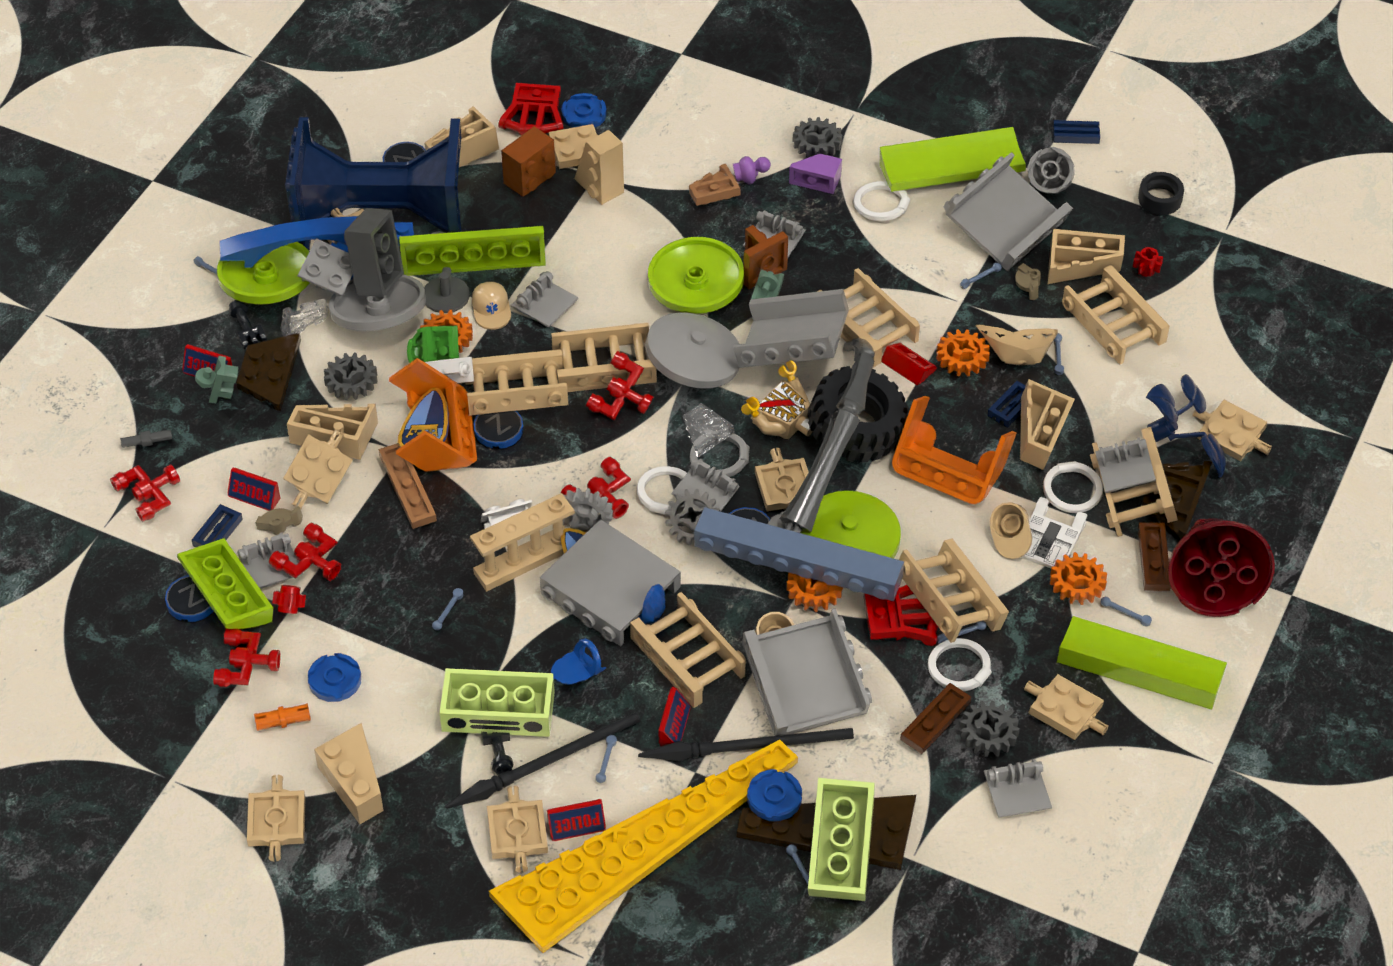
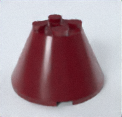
(1220, 567)

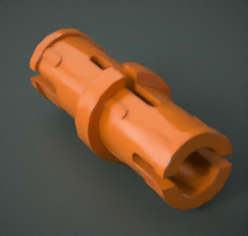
(282, 717)

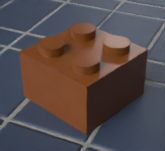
(528, 161)

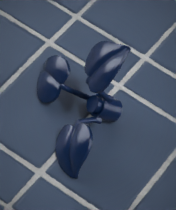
(1167, 425)

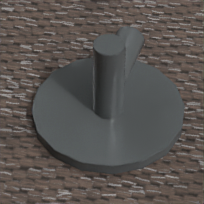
(446, 292)

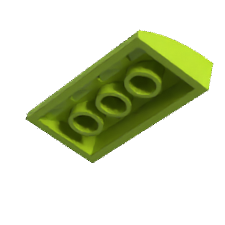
(227, 585)

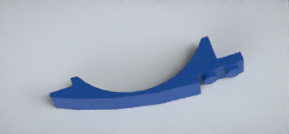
(257, 243)

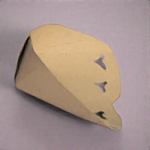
(1017, 349)

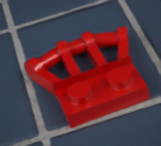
(533, 98)
(887, 620)

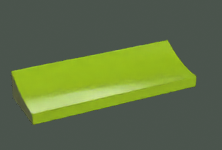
(947, 158)
(473, 250)
(1142, 662)

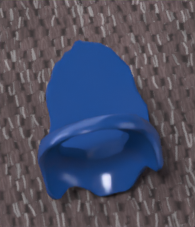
(653, 605)
(578, 665)

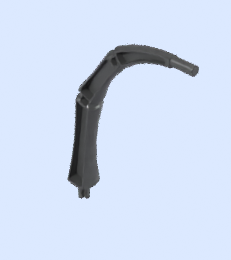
(805, 505)

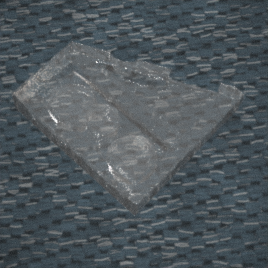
(298, 320)
(706, 428)

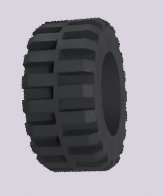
(882, 403)

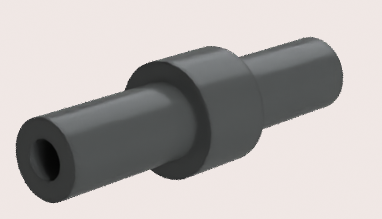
(146, 438)

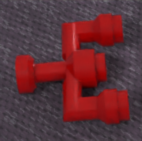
(621, 389)
(611, 468)
(146, 489)
(308, 555)
(243, 658)

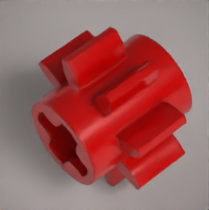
(1147, 261)
(289, 599)

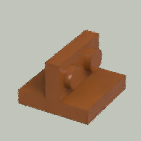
(763, 254)

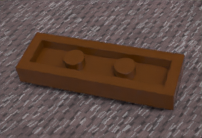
(1154, 556)
(935, 718)

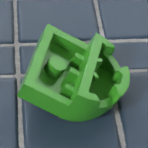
(434, 344)

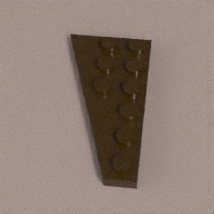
(888, 835)

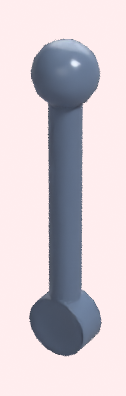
(199, 262)
(965, 283)
(1059, 369)
(457, 594)
(1145, 620)
(980, 625)
(610, 741)
(791, 850)

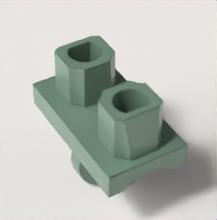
(768, 285)
(220, 380)

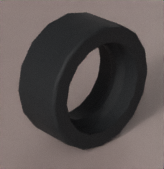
(1157, 205)

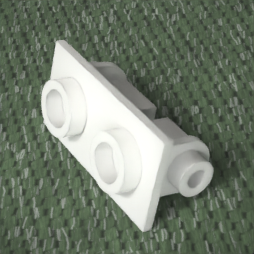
(456, 369)
(496, 514)

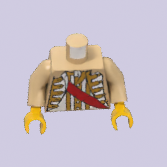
(783, 408)

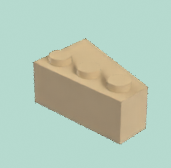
(477, 140)
(602, 167)
(1083, 254)
(320, 422)
(1041, 422)
(350, 771)

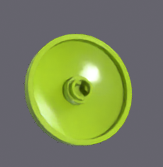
(696, 275)
(269, 280)
(858, 522)

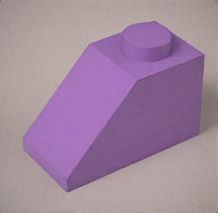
(817, 173)

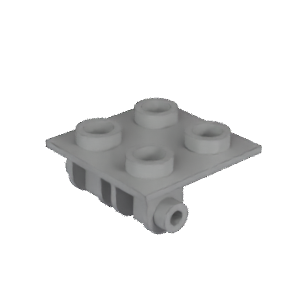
(771, 226)
(327, 268)
(544, 300)
(1125, 465)
(707, 480)
(256, 559)
(1018, 788)

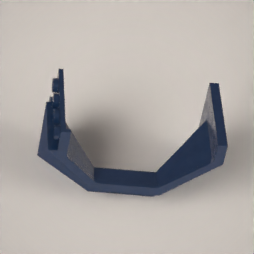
(324, 181)

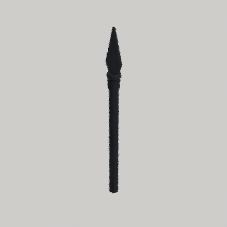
(681, 750)
(485, 788)

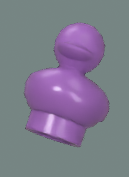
(747, 170)

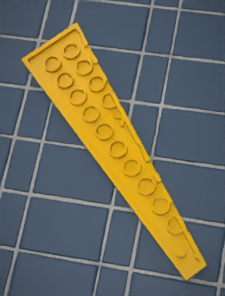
(587, 879)

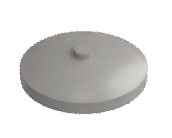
(378, 313)
(692, 350)

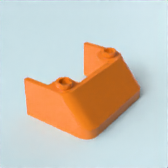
(425, 449)
(941, 470)

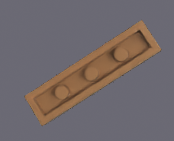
(407, 487)

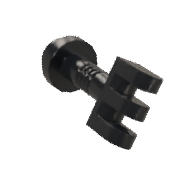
(238, 310)
(501, 762)

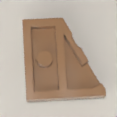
(714, 187)

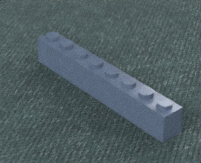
(798, 554)

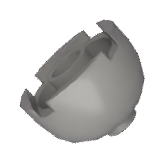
(1051, 170)

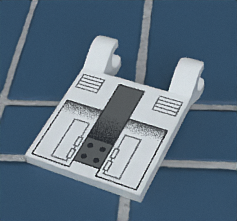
(1050, 537)

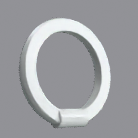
(884, 216)
(1072, 467)
(645, 500)
(967, 685)

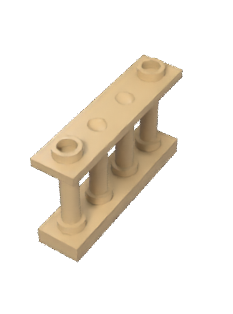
(1125, 297)
(891, 312)
(513, 367)
(595, 375)
(1160, 486)
(528, 555)
(968, 580)
(675, 669)

